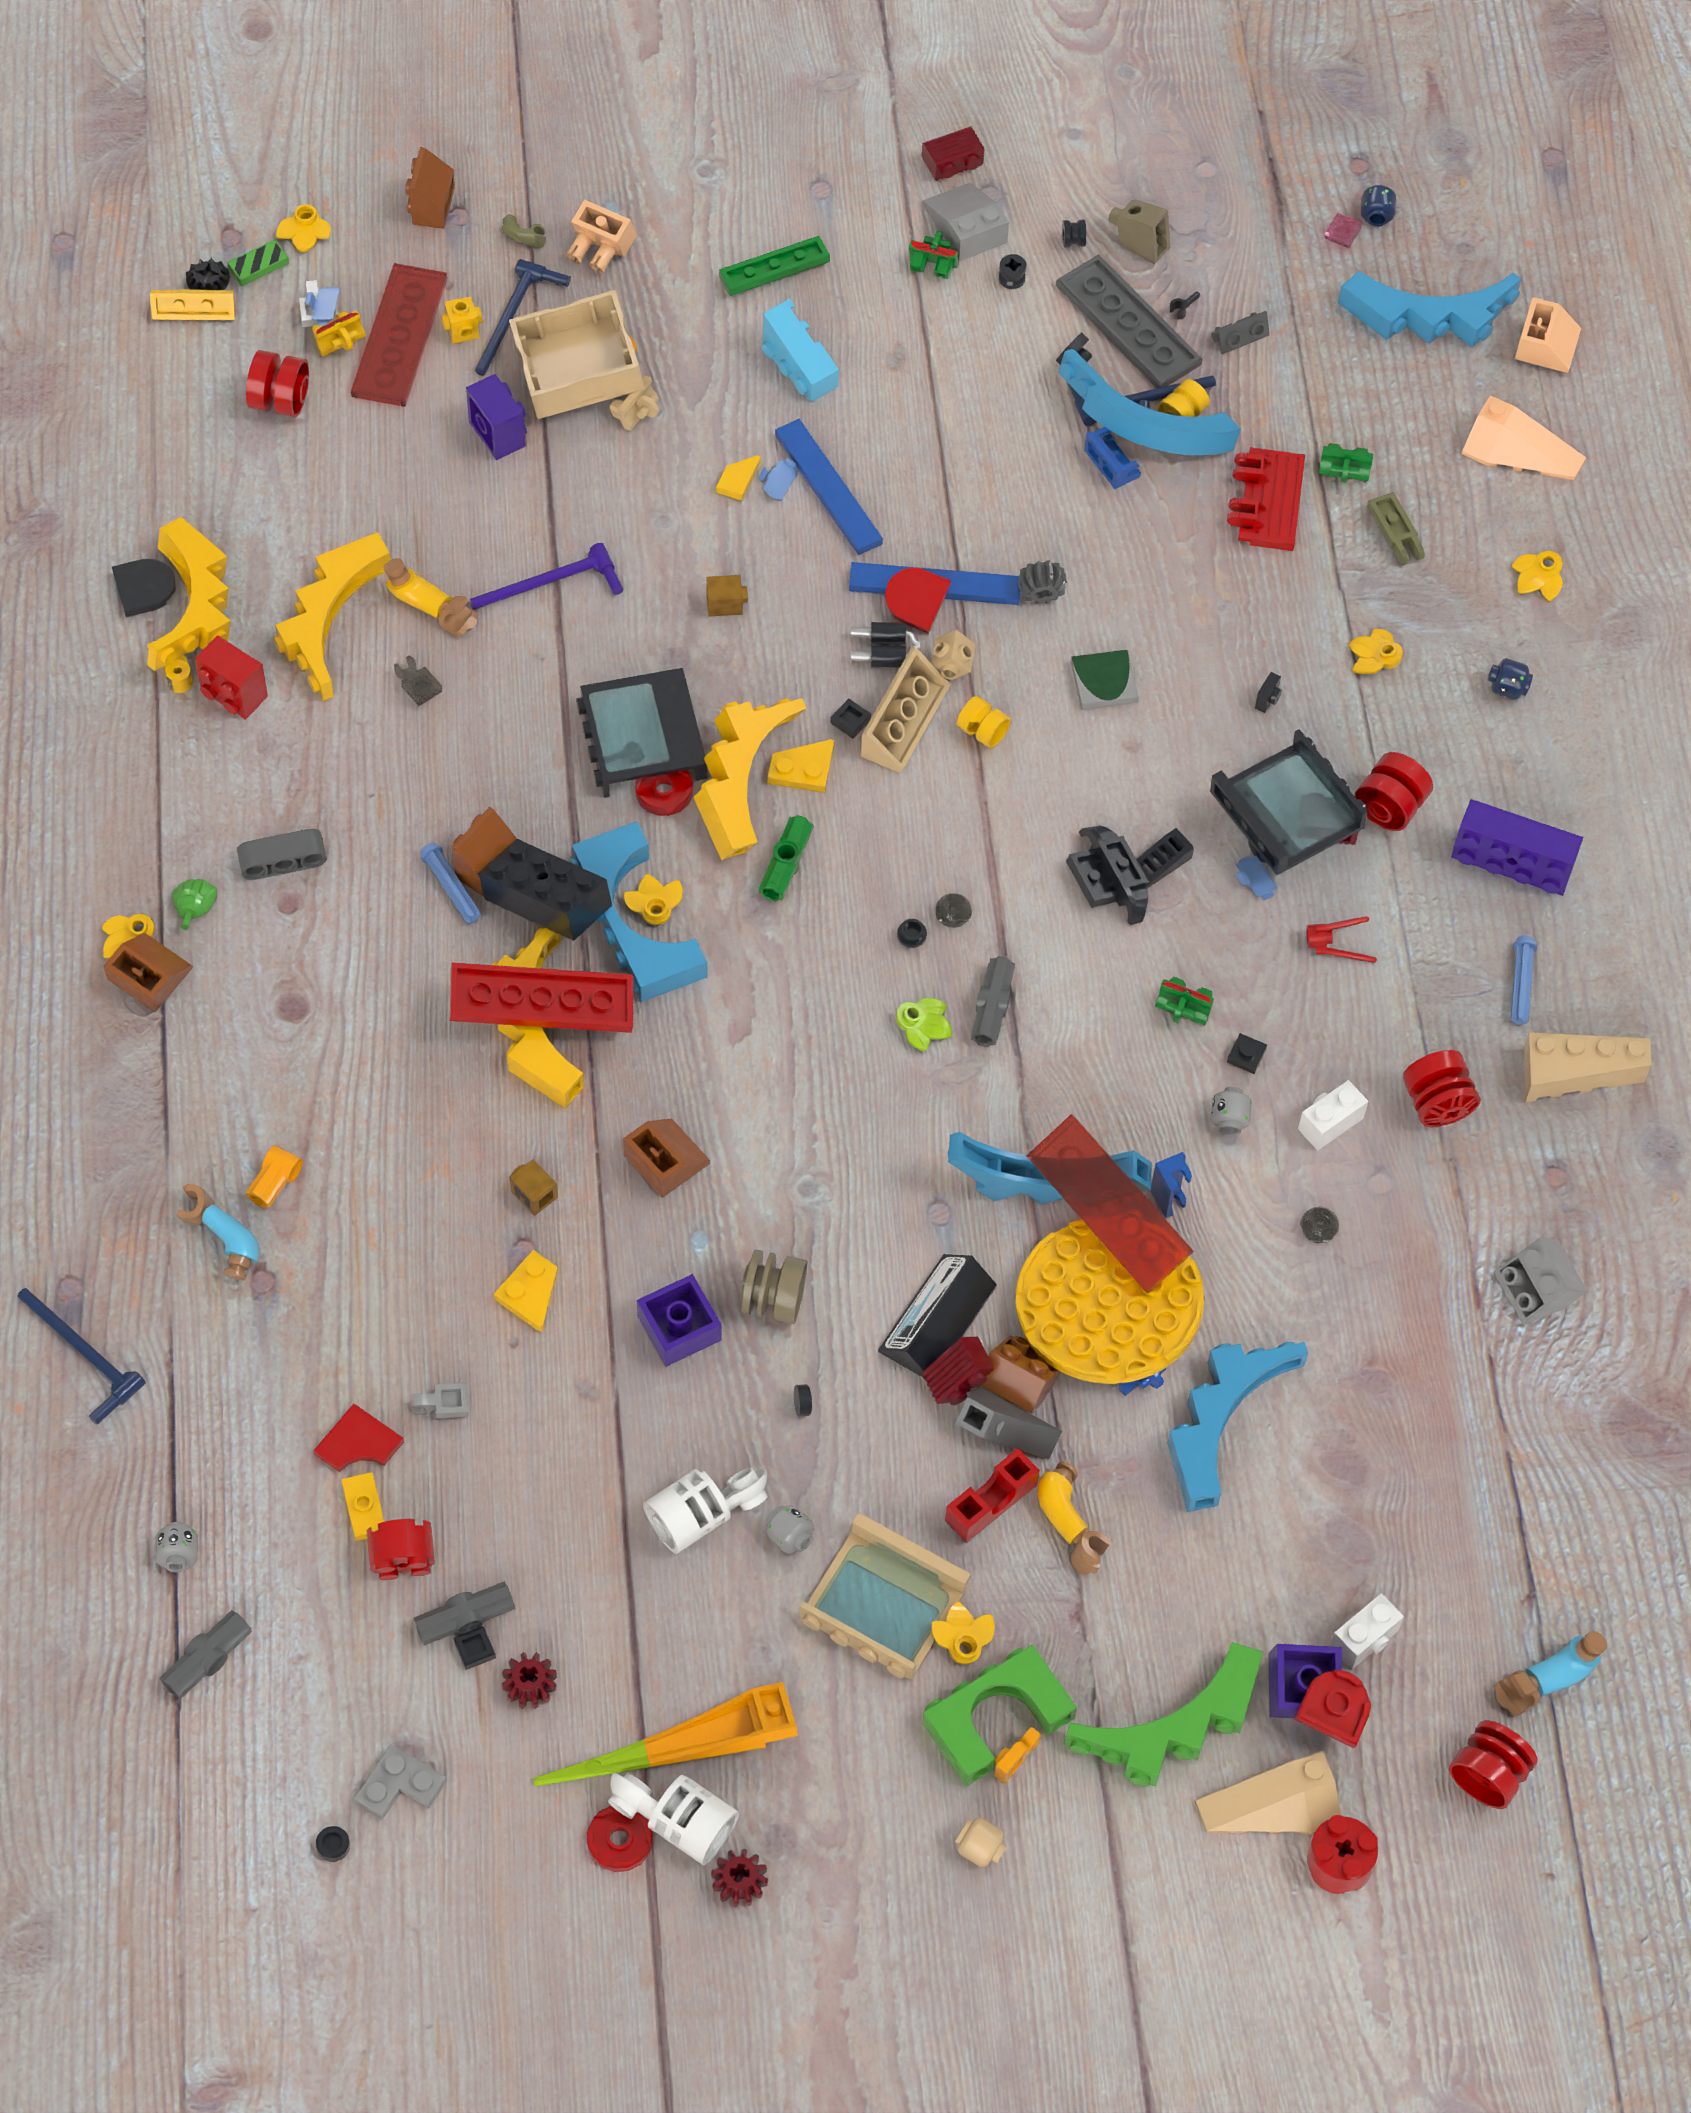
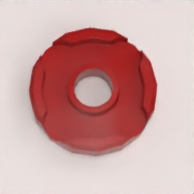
(665, 802)
(618, 1857)

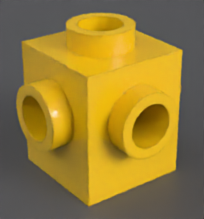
(461, 319)

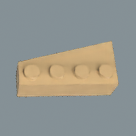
(1582, 1062)

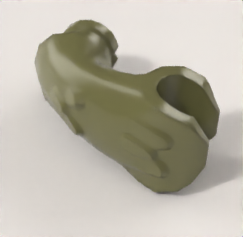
(533, 236)

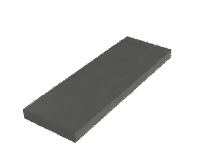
(1129, 322)

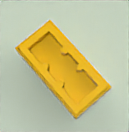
(362, 1504)

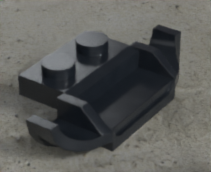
(1110, 873)

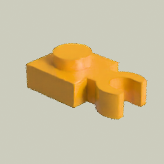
(1011, 1759)

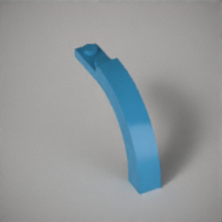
(1143, 425)

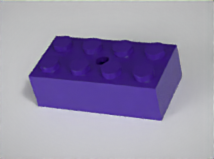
(1516, 847)

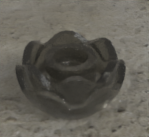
(951, 917)
(1319, 1233)

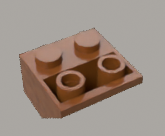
(429, 190)
(479, 847)
(146, 970)
(663, 1154)
(1020, 1374)

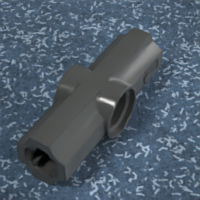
(992, 1001)
(464, 1613)
(205, 1654)

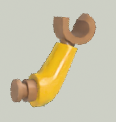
(425, 596)
(1055, 1500)

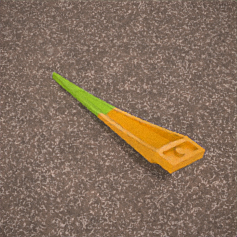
(729, 1728)

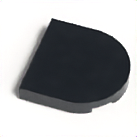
(143, 585)

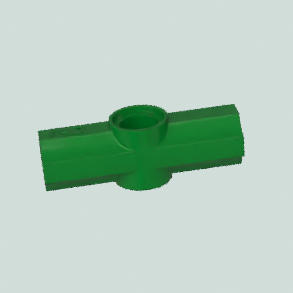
(780, 870)

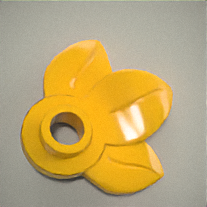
(304, 228)
(1538, 576)
(1374, 652)
(652, 897)
(122, 929)
(963, 1630)

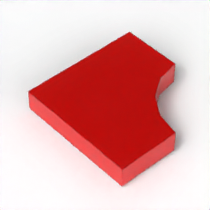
(356, 1439)

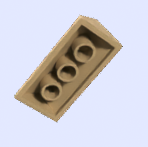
(904, 712)

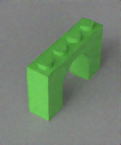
(1021, 1677)

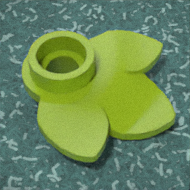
(927, 1022)

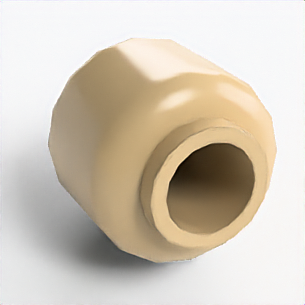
(981, 1842)

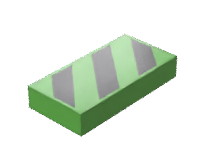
(258, 262)

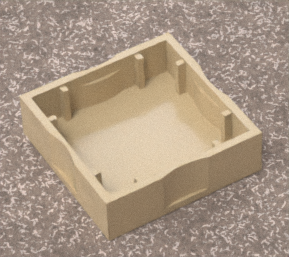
(576, 354)

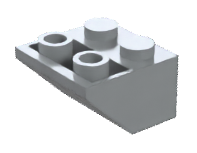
(1540, 1280)

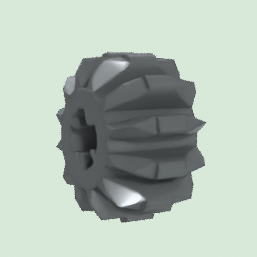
(1042, 581)

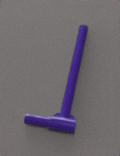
(597, 559)

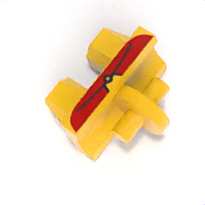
(338, 333)

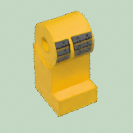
(178, 675)

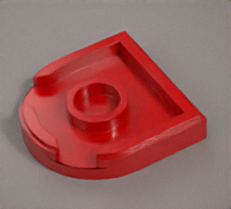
(916, 597)
(1336, 1706)

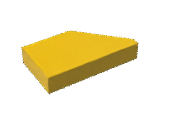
(738, 478)

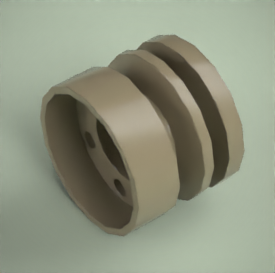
(774, 1286)

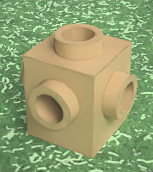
(953, 655)

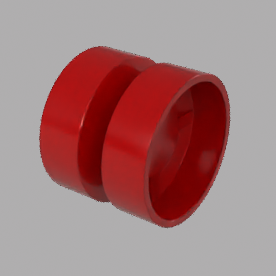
(277, 383)
(1394, 791)

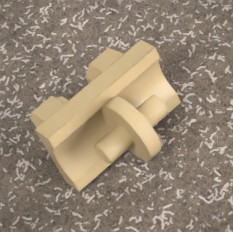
(636, 405)

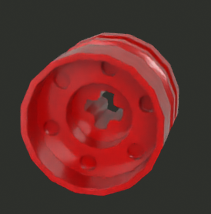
(1441, 1088)
(1493, 1764)

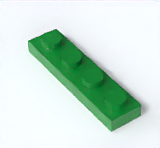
(774, 265)

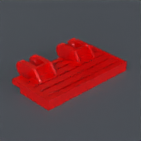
(1270, 497)

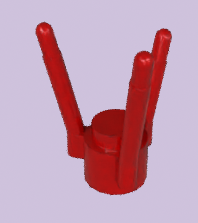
(1321, 934)

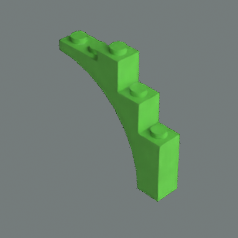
(1182, 1732)

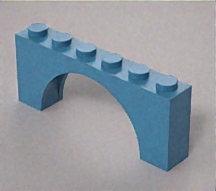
(654, 964)

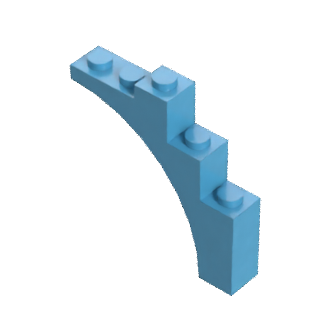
(1430, 317)
(1007, 1174)
(1234, 1378)

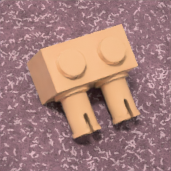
(602, 228)

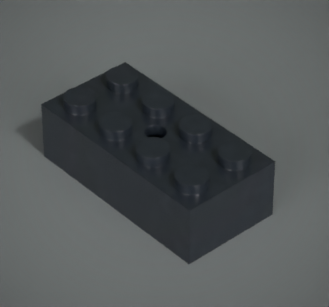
(545, 889)

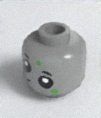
(1231, 1110)
(789, 1529)
(176, 1547)

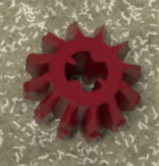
(529, 1669)
(728, 1872)

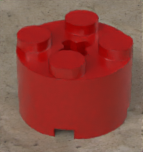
(400, 1548)
(1348, 1837)

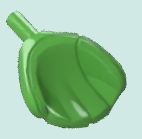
(193, 899)

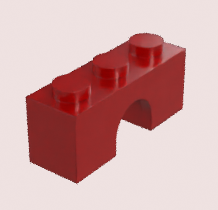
(979, 1508)

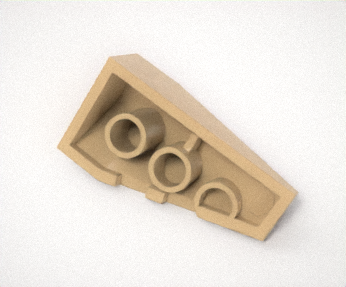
(1279, 1800)

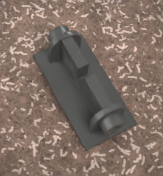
(1242, 332)

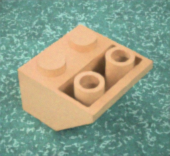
(1548, 336)

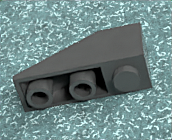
(1007, 1424)

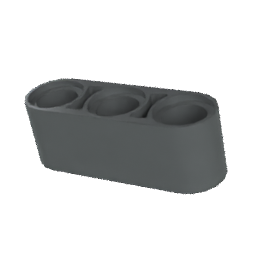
(281, 854)

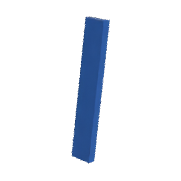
(829, 486)
(964, 585)

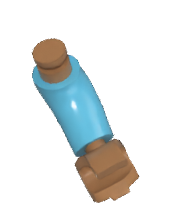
(238, 1240)
(1565, 1668)

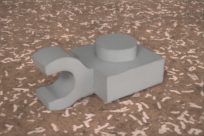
(448, 1401)

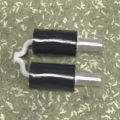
(888, 634)

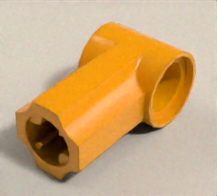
(277, 1170)

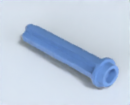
(441, 868)
(1525, 948)

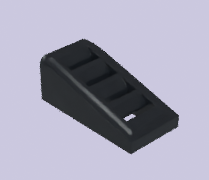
(1176, 846)

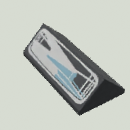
(939, 1312)

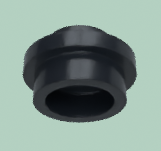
(912, 933)

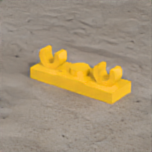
(192, 304)

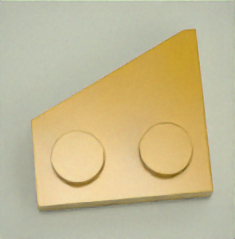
(802, 766)
(529, 1290)

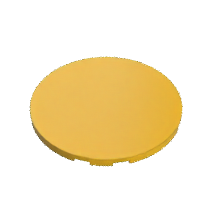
(1095, 1318)

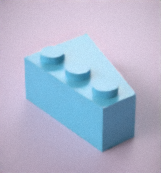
(796, 353)

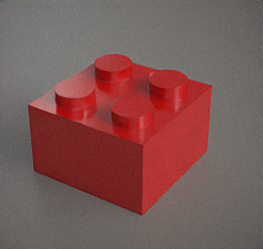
(231, 677)

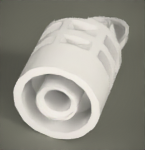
(696, 1505)
(684, 1815)

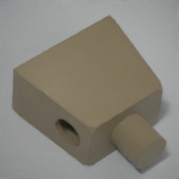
(1143, 229)

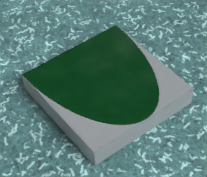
(1104, 679)

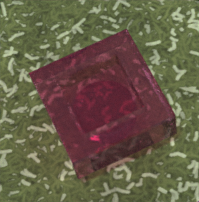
(1343, 230)

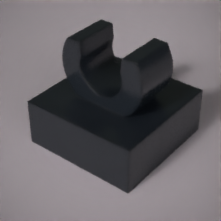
(1077, 344)

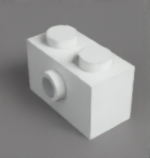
(1332, 1114)
(1367, 1631)

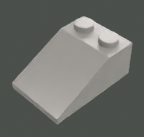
(968, 220)

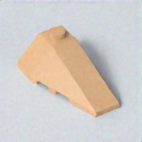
(1516, 440)

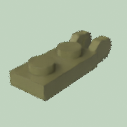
(1396, 527)

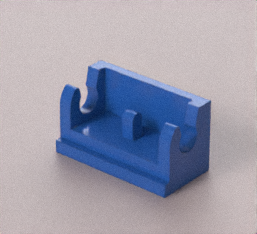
(1110, 458)
(1168, 1181)

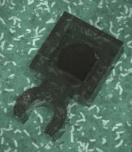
(418, 683)

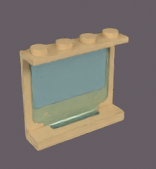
(884, 1597)

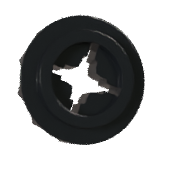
(217, 281)

